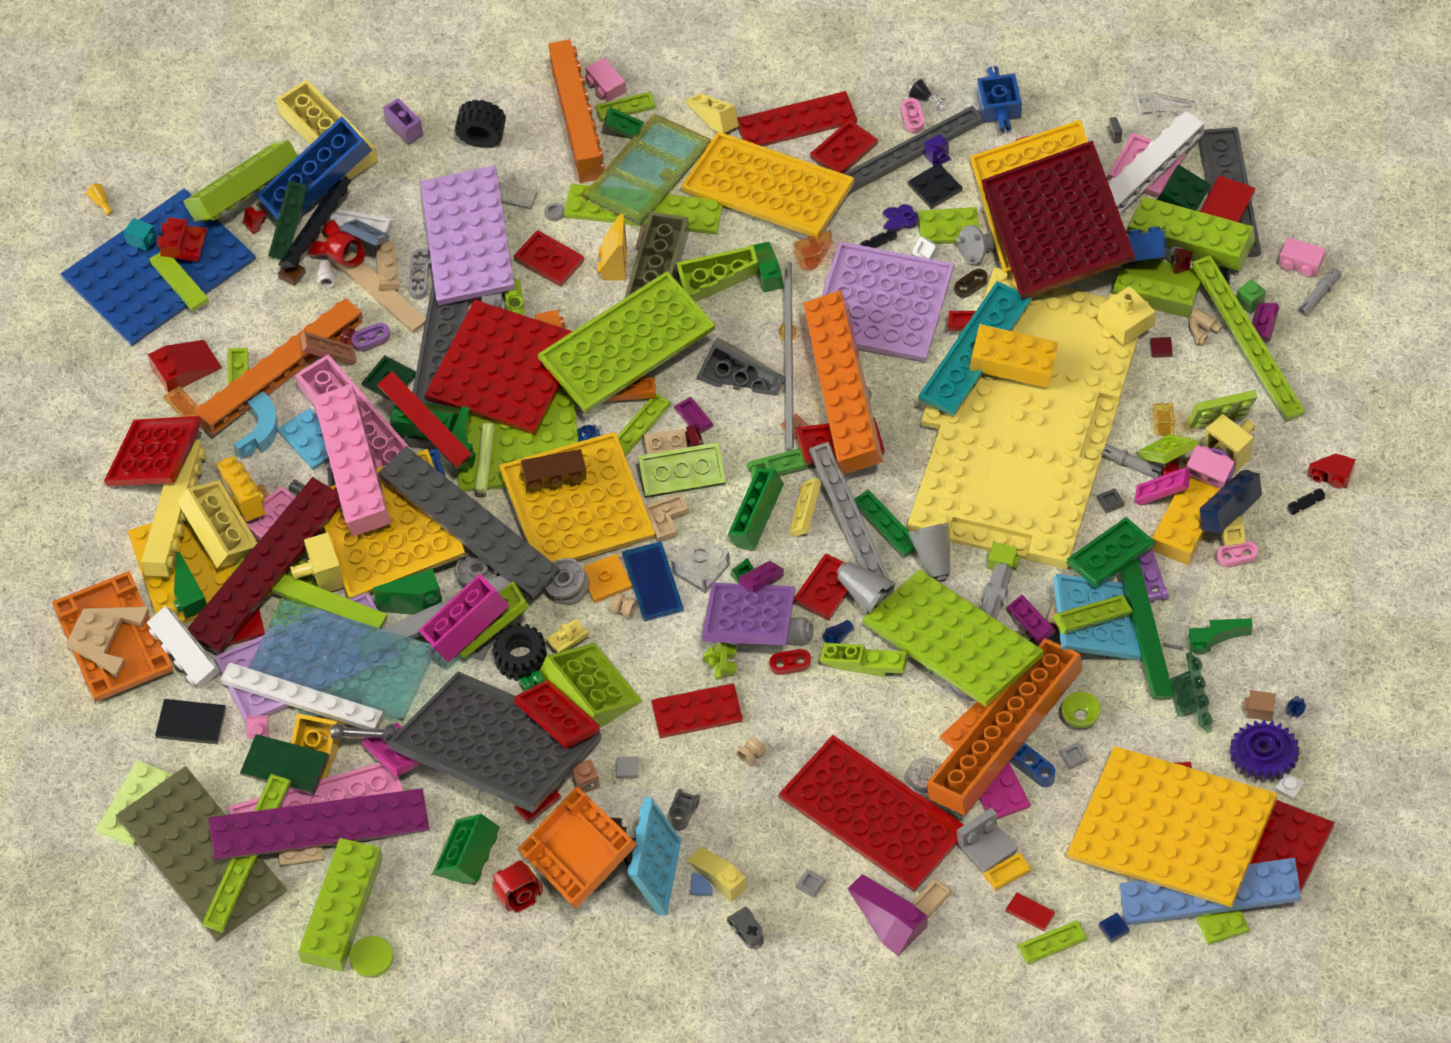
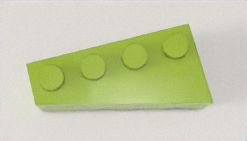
(716, 272)

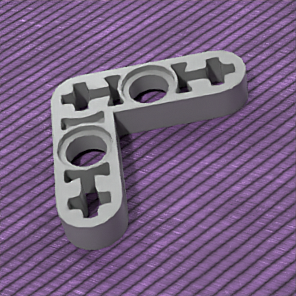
(419, 266)

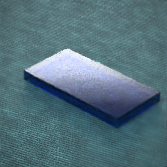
(652, 581)

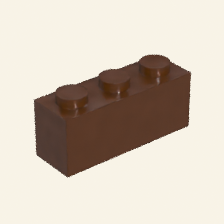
(553, 470)

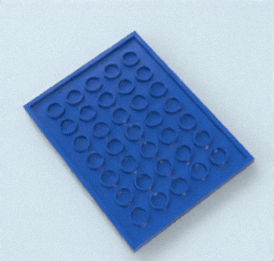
(131, 292)

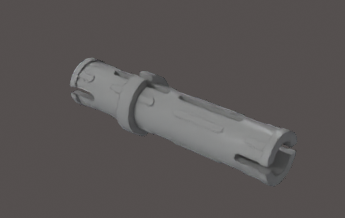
(1324, 285)
(1132, 461)

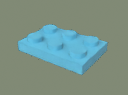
(306, 438)

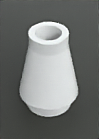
(325, 275)

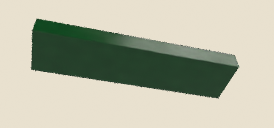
(288, 219)

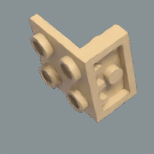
(665, 441)

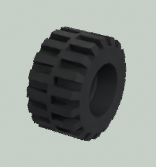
(480, 123)
(514, 638)

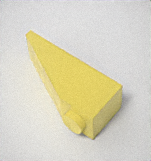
(715, 112)
(719, 873)

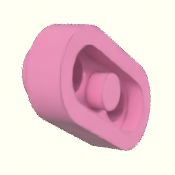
(912, 116)
(1236, 554)

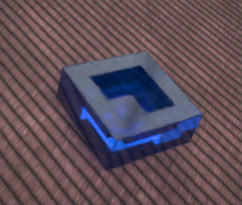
(1114, 927)

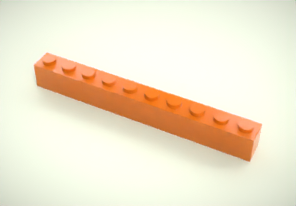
(274, 369)

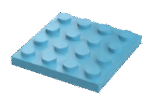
(1111, 638)
(655, 856)

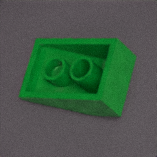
(408, 594)

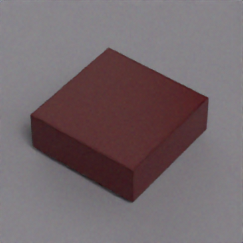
(1161, 347)

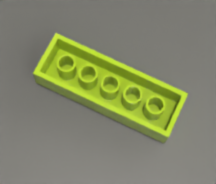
(240, 181)
(1197, 232)
(340, 904)

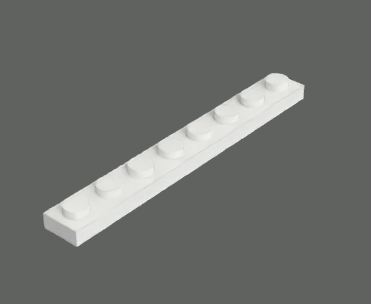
(301, 697)

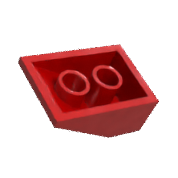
(183, 363)

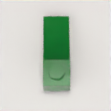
(460, 431)
(1203, 639)

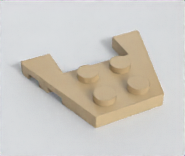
(97, 630)

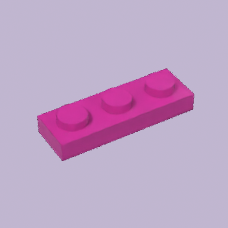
(1162, 486)

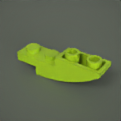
(862, 660)

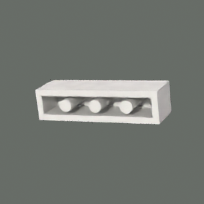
(183, 646)

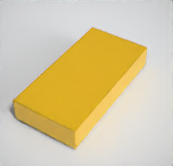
(1007, 871)

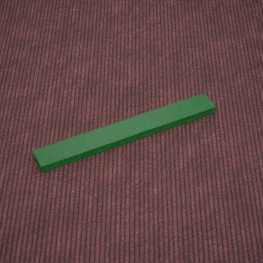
(1146, 632)

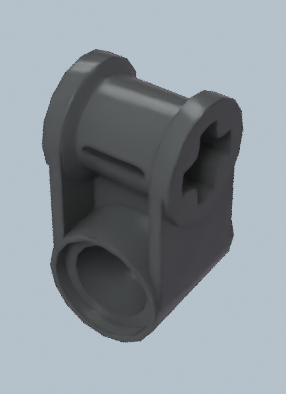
(682, 806)
(747, 927)

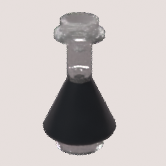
(918, 90)

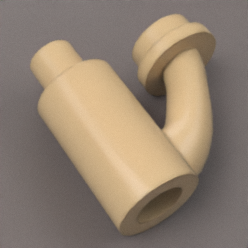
(1205, 321)

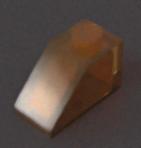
(812, 250)

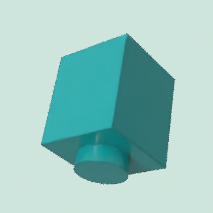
(140, 234)

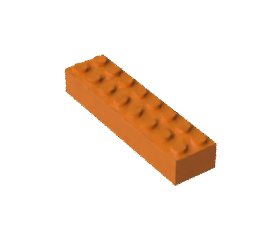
(576, 111)

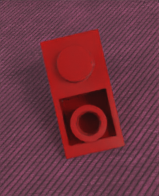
(1333, 470)

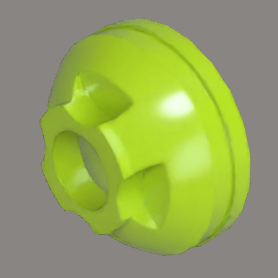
(1081, 701)

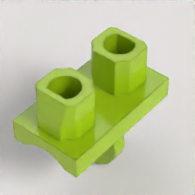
(717, 658)

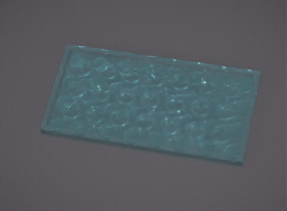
(343, 658)

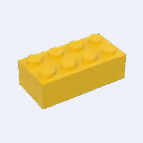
(1013, 356)
(1181, 525)

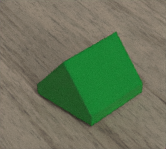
(741, 569)

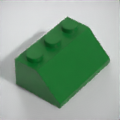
(405, 427)
(467, 849)

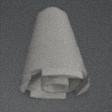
(933, 549)
(864, 585)

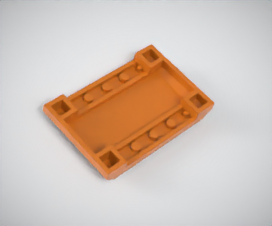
(140, 650)
(577, 847)

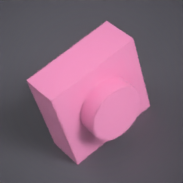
(257, 725)

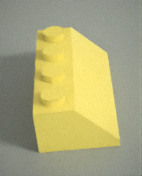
(217, 523)

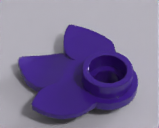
(900, 217)

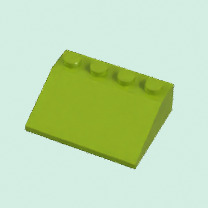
(1160, 285)
(590, 682)

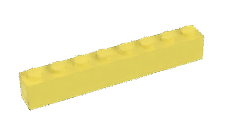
(169, 517)

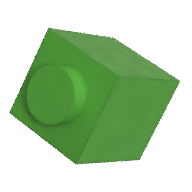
(1250, 295)

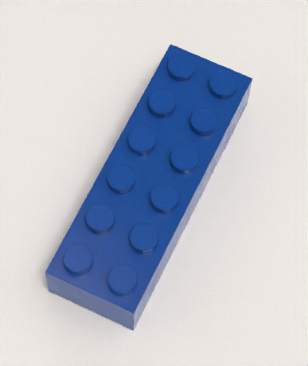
(318, 166)

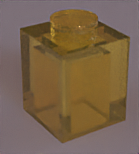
(1163, 418)

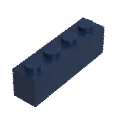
(1230, 501)

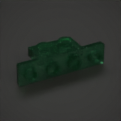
(1190, 693)

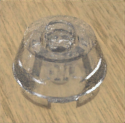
(920, 772)

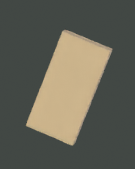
(932, 897)

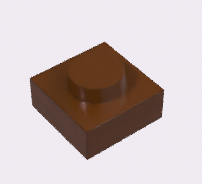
(292, 275)

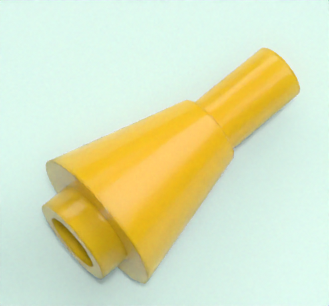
(97, 194)

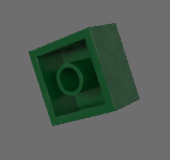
(1184, 189)

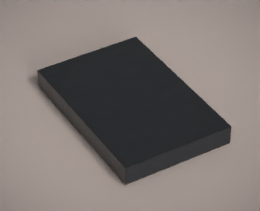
(190, 721)

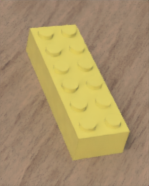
(313, 114)

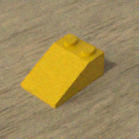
(614, 252)
(316, 734)

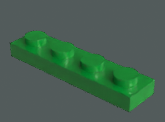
(885, 523)

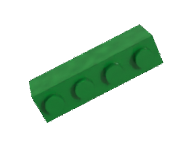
(756, 508)

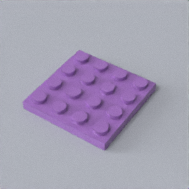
(748, 617)

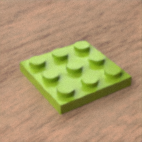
(1232, 406)

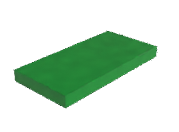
(1110, 552)

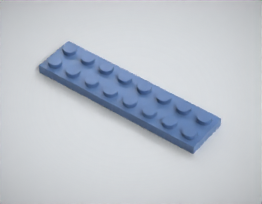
(1263, 886)

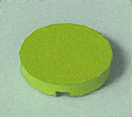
(371, 956)

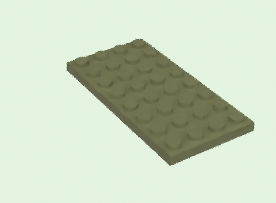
(175, 836)

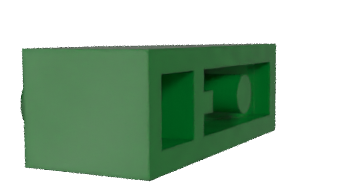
(768, 267)
(186, 590)

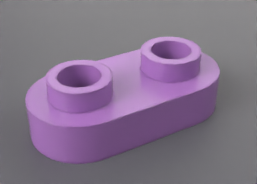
(370, 336)

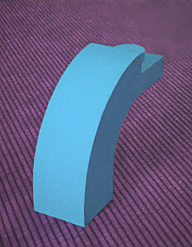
(266, 430)

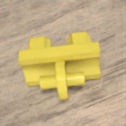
(567, 636)

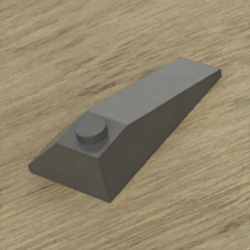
(734, 367)

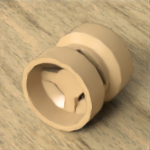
(624, 605)
(751, 750)

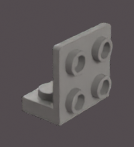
(985, 841)

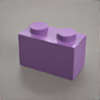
(403, 121)

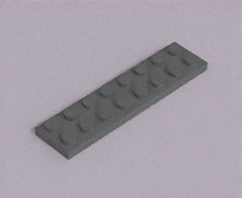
(1224, 157)

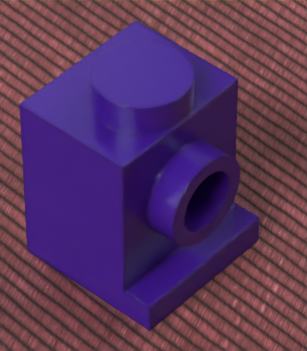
(937, 150)

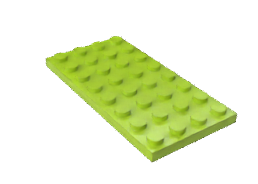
(626, 341)
(953, 637)

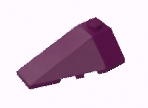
(890, 915)

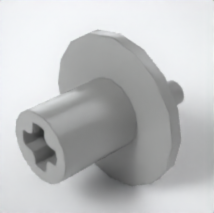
(974, 244)

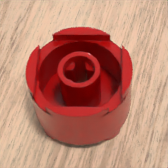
(517, 886)

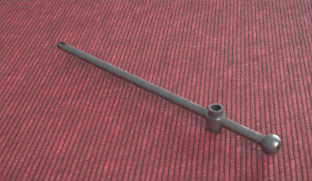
(338, 732)

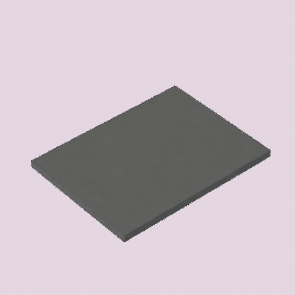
(488, 743)

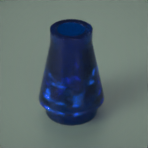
(838, 632)

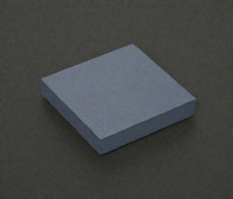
(365, 232)

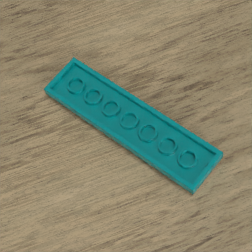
(952, 378)

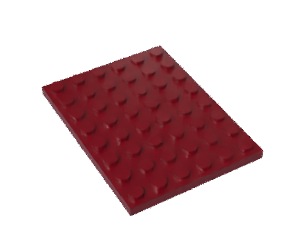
(1058, 220)

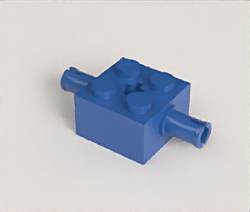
(999, 98)

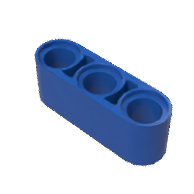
(1034, 770)

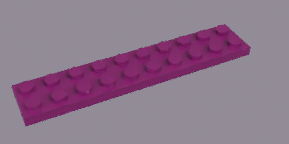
(318, 824)

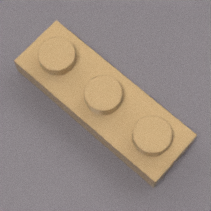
(387, 266)

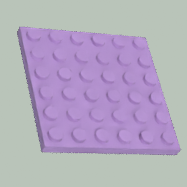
(890, 298)

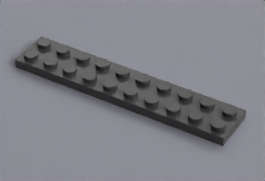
(439, 331)
(469, 522)

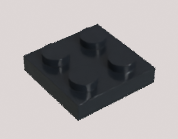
(935, 186)

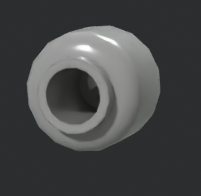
(800, 631)

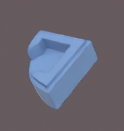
(700, 886)

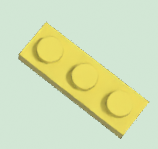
(805, 507)

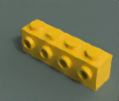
(241, 488)

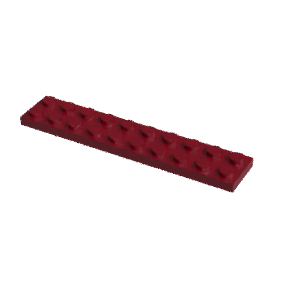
(264, 566)

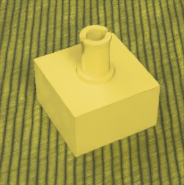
(1126, 315)
(1232, 439)
(321, 563)

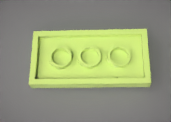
(138, 783)

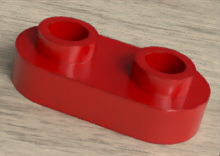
(789, 660)

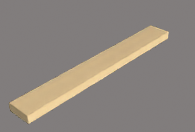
(388, 299)

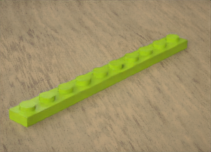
(1248, 338)

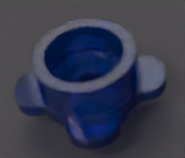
(1296, 707)

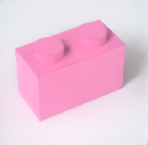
(605, 80)
(1301, 257)
(1209, 466)

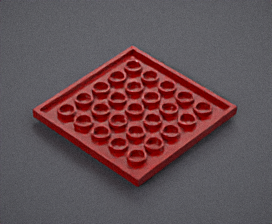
(498, 369)

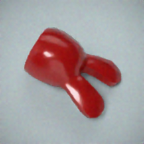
(337, 245)

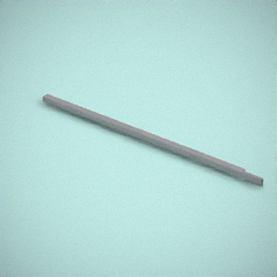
(789, 359)

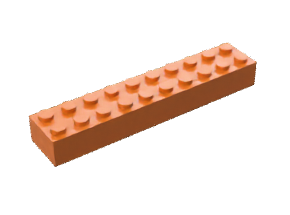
(843, 382)
(1003, 729)

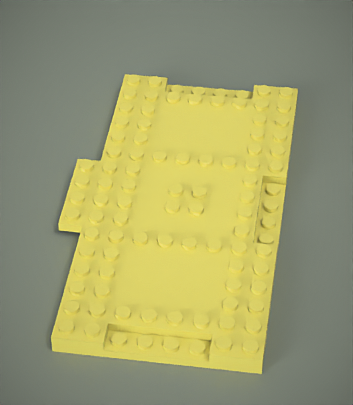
(1026, 455)

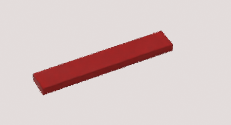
(424, 420)

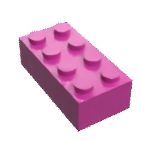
(464, 618)

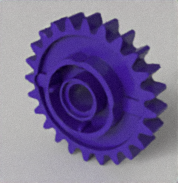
(1280, 755)

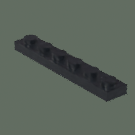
(311, 228)

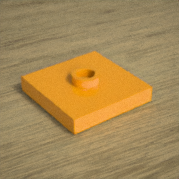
(606, 578)

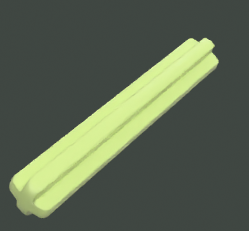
(484, 458)

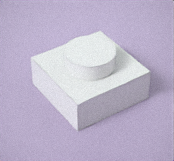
(925, 248)
(1289, 786)

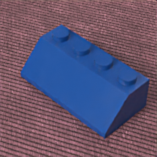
(1149, 243)

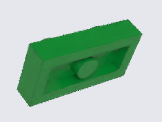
(622, 123)

